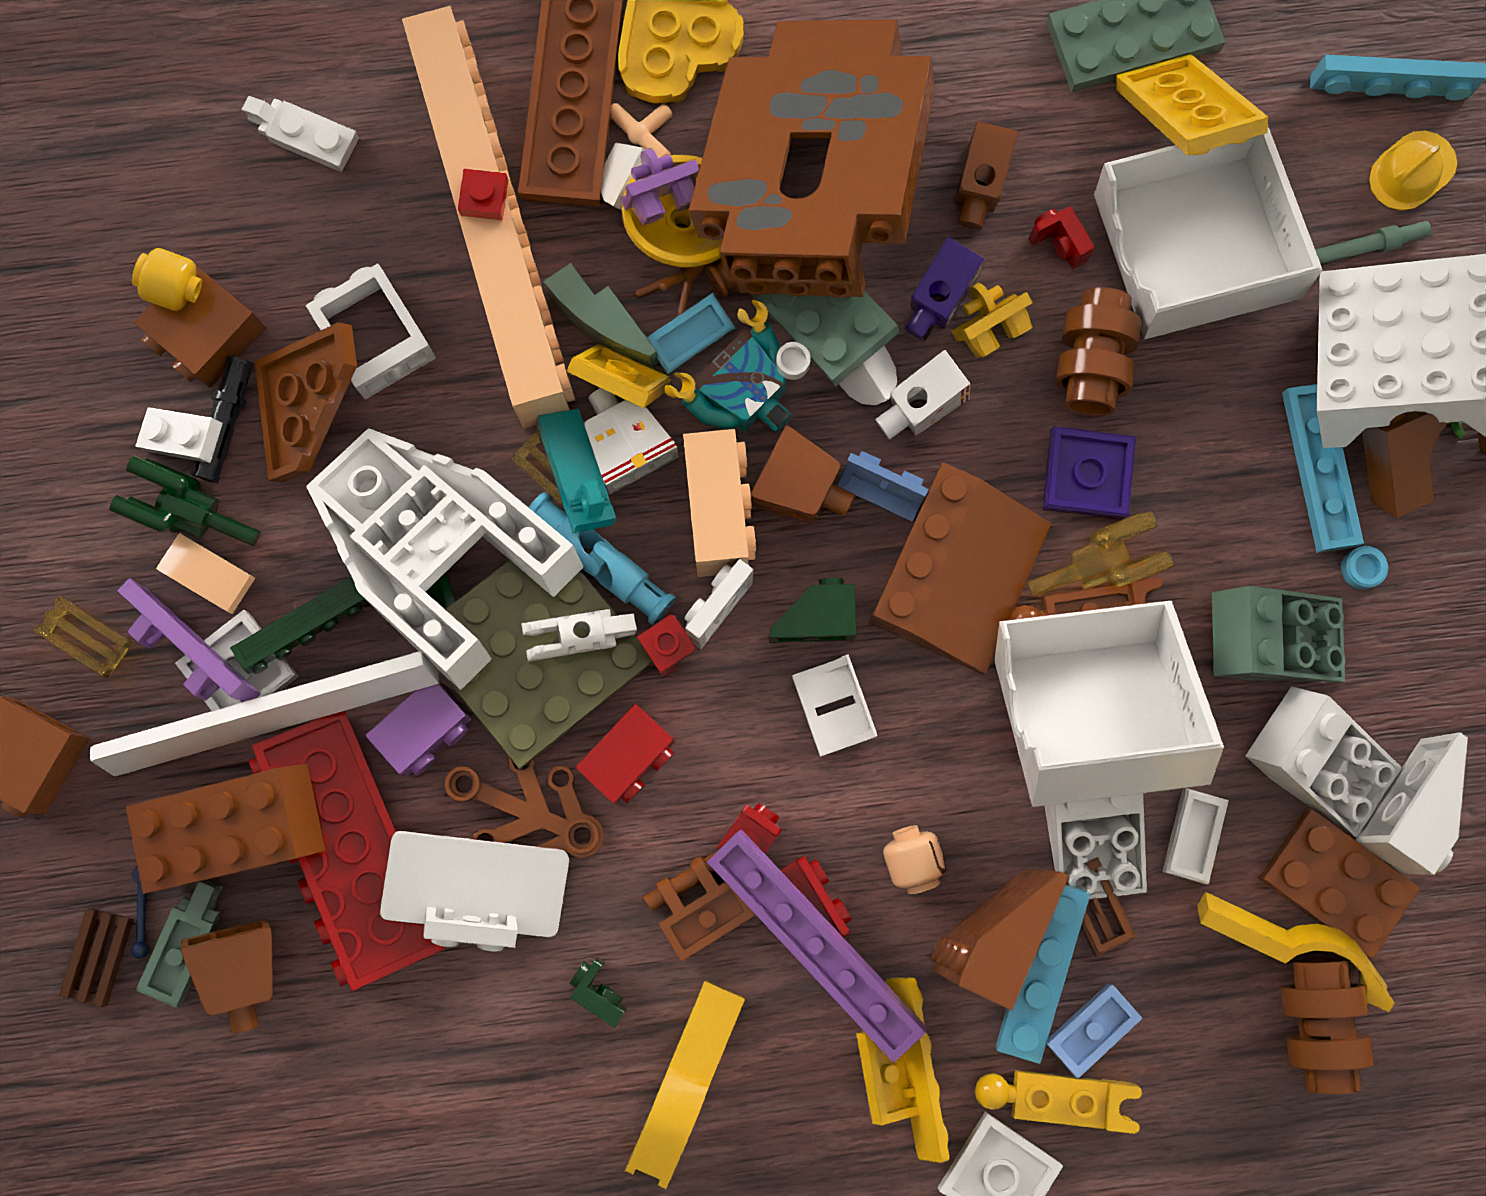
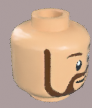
(914, 860)

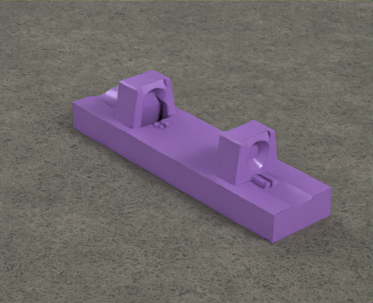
(160, 621)

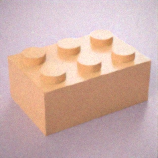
(718, 500)

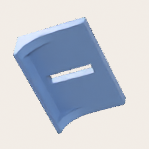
(894, 493)

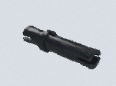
(226, 409)

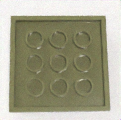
(538, 700)

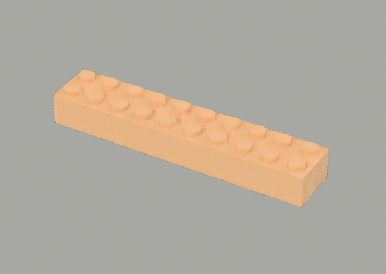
(496, 248)

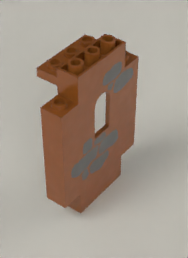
(817, 83)

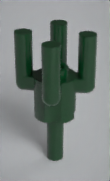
(178, 505)

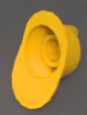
(1412, 170)

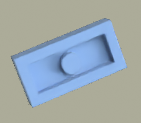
(1093, 1030)

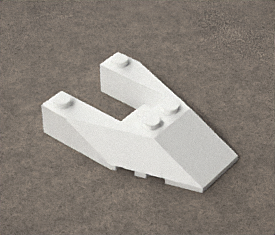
(412, 516)

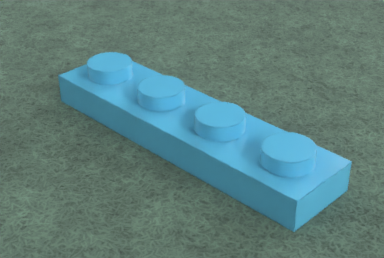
(1397, 76)
(1322, 475)
(1029, 1023)

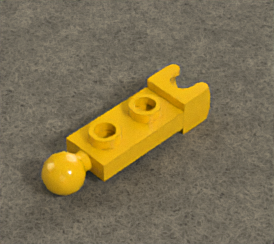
(1060, 1099)

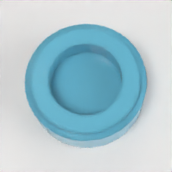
(1364, 567)

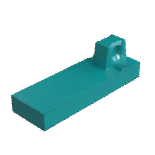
(576, 470)

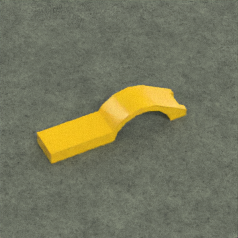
(1287, 944)
(686, 1083)

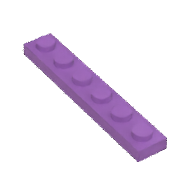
(818, 946)

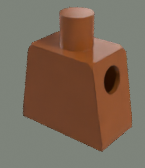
(988, 164)
(800, 480)
(232, 971)

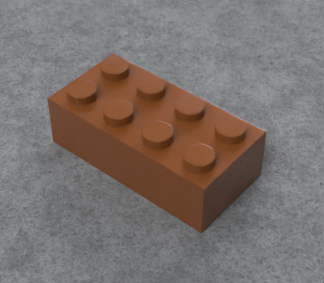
(225, 828)

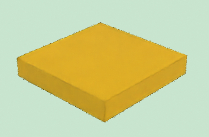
(619, 375)

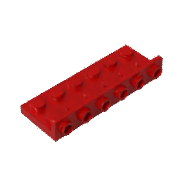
(357, 840)

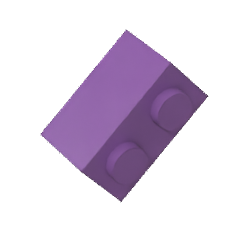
(419, 729)

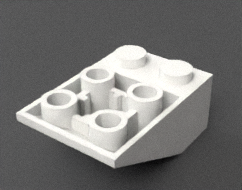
(1324, 759)
(1102, 829)

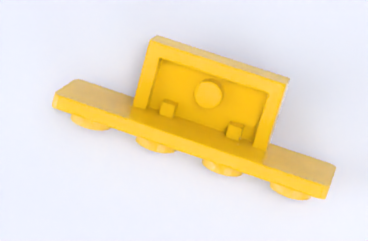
(908, 1084)

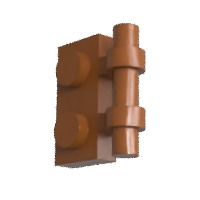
(702, 920)

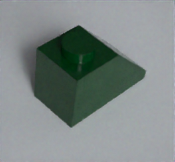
(820, 615)

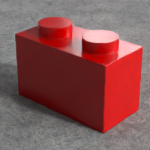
(627, 756)

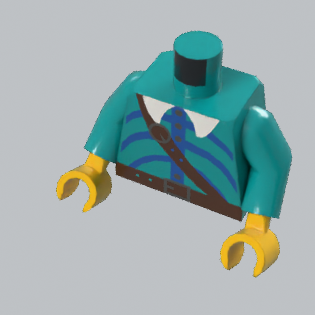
(740, 381)

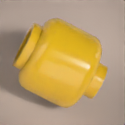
(166, 279)

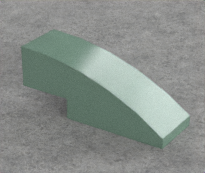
(599, 315)

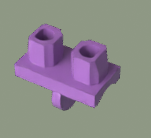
(645, 193)

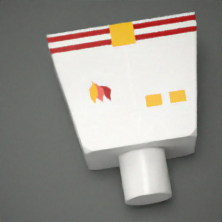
(937, 384)
(626, 440)

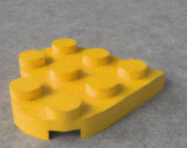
(673, 41)

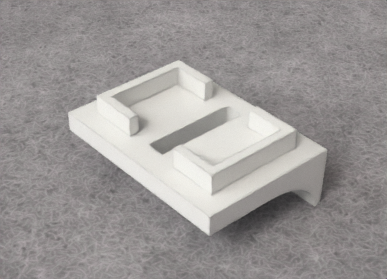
(827, 685)

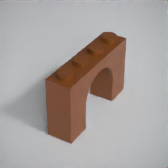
(1400, 461)

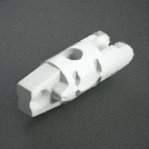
(599, 625)

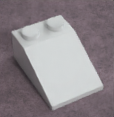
(1421, 809)

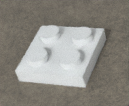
(728, 589)

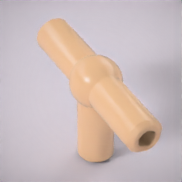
(640, 132)

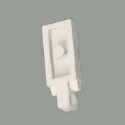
(302, 131)

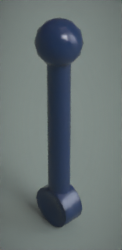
(140, 948)

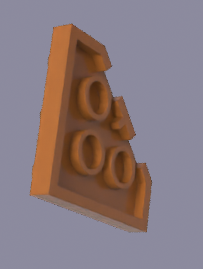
(300, 397)

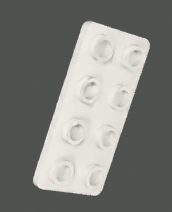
(473, 889)

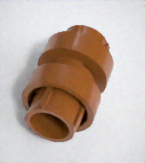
(1100, 336)
(1327, 1034)

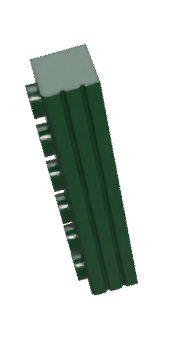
(299, 627)

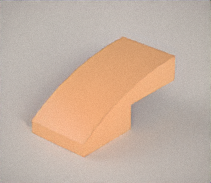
(205, 573)

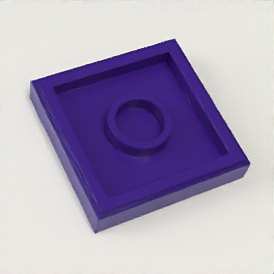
(1089, 473)

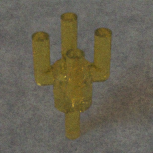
(1107, 559)

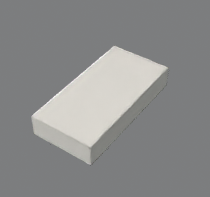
(1195, 836)

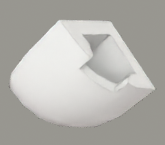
(618, 172)
(872, 380)

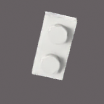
(179, 434)

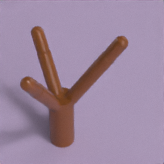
(685, 275)

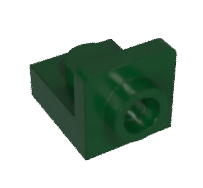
(602, 1001)

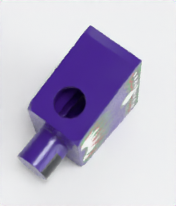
(951, 277)

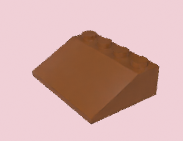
(961, 569)
(1000, 939)

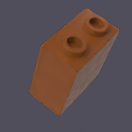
(201, 332)
(33, 757)

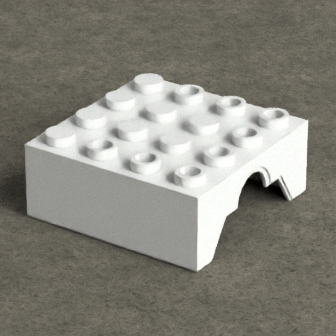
(1205, 233)
(1401, 344)
(1105, 704)

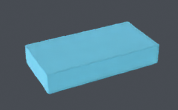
(690, 333)

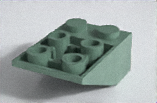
(1277, 635)

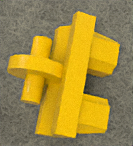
(1009, 312)

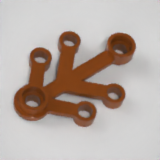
(533, 813)

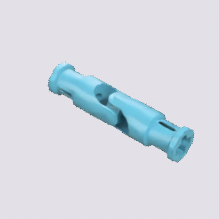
(621, 575)

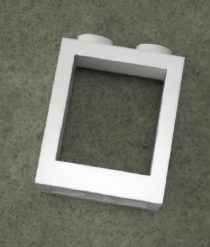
(396, 361)

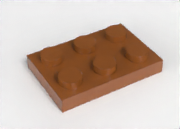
(1339, 882)

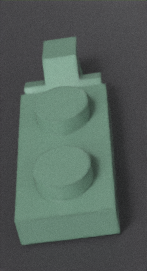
(166, 972)

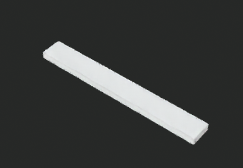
(265, 714)

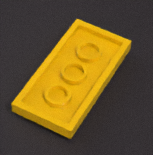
(1191, 105)

